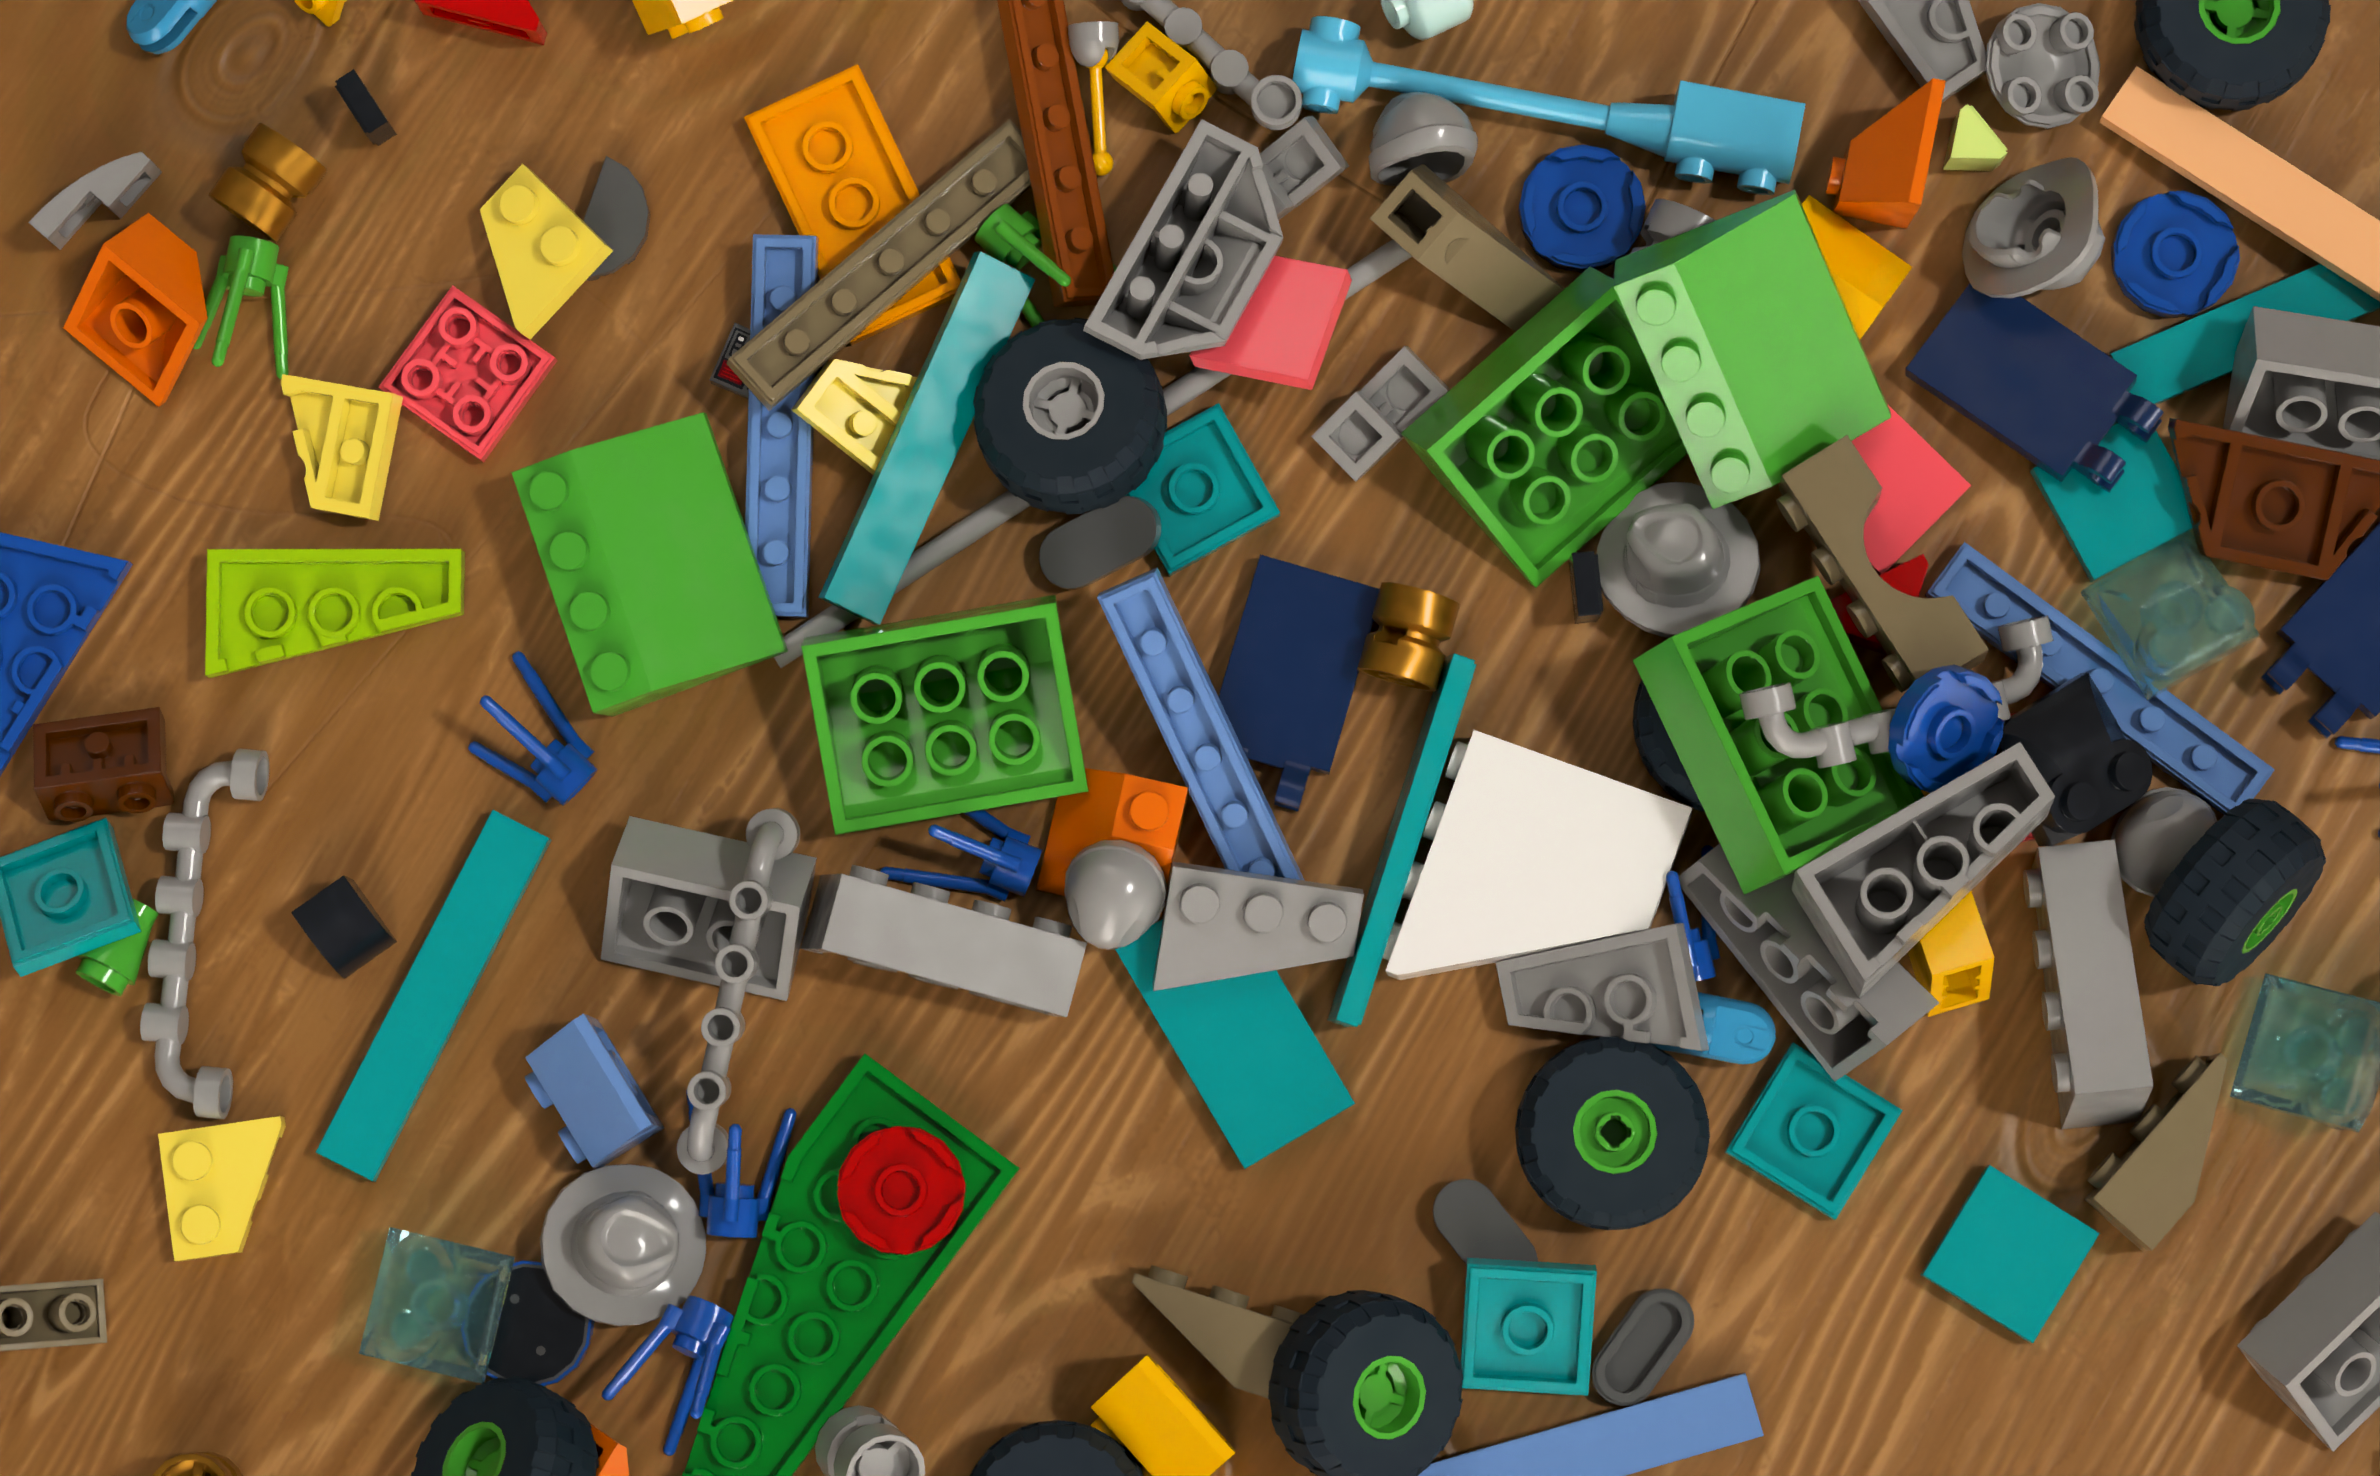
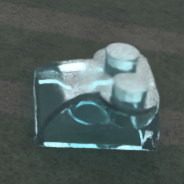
(2171, 614)
(2311, 1054)
(436, 1305)

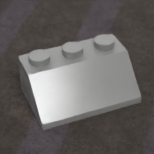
(2307, 382)
(674, 910)
(2325, 1340)

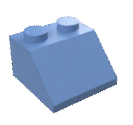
(591, 1092)

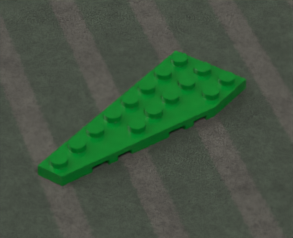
(817, 1295)

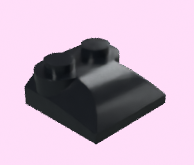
(2080, 758)

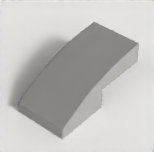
(1300, 164)
(113, 184)
(1377, 414)

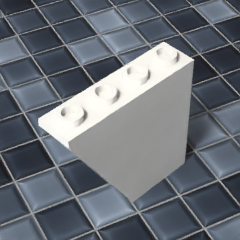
(1531, 861)

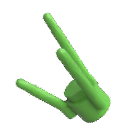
(1015, 242)
(247, 271)

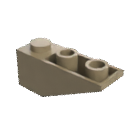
(1464, 248)
(2162, 1169)
(52, 1314)
(1221, 1328)

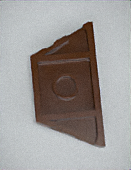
(2273, 498)

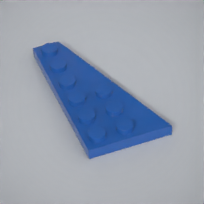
(46, 613)

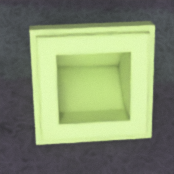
(1973, 144)

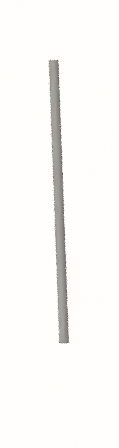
(1008, 506)

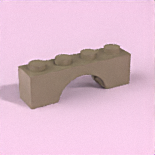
(1832, 501)

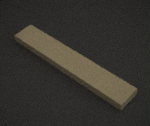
(883, 268)

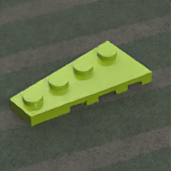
(310, 600)

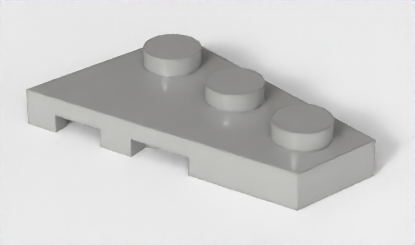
(1932, 39)
(1250, 923)
(1609, 987)

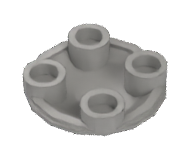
(2043, 65)

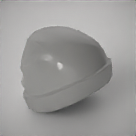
(1419, 131)
(2157, 835)
(1114, 893)

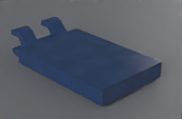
(2033, 385)
(2338, 639)
(1295, 669)

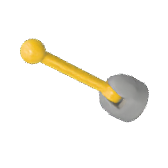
(1094, 47)

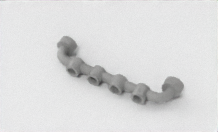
(1273, 100)
(1835, 742)
(183, 901)
(704, 1143)

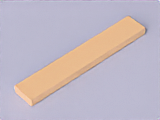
(2248, 178)

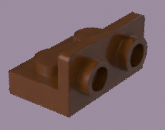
(101, 765)

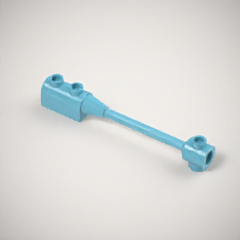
(1700, 132)

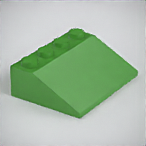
(1749, 346)
(1552, 430)
(649, 563)
(944, 714)
(1762, 804)

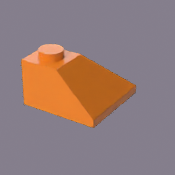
(1889, 162)
(142, 307)
(1113, 809)

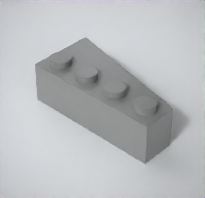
(1910, 870)
(945, 942)
(1798, 972)
(2089, 984)

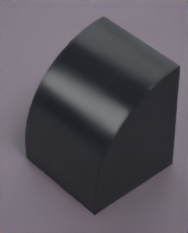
(344, 926)

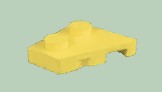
(538, 248)
(856, 407)
(344, 442)
(215, 1182)

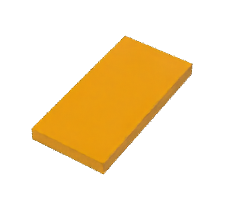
(843, 179)

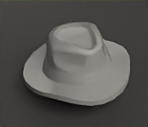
(2035, 231)
(1677, 559)
(623, 1244)

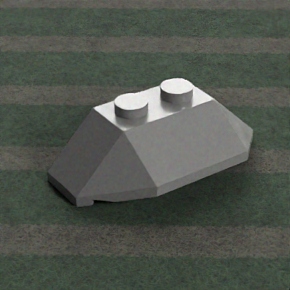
(1193, 253)

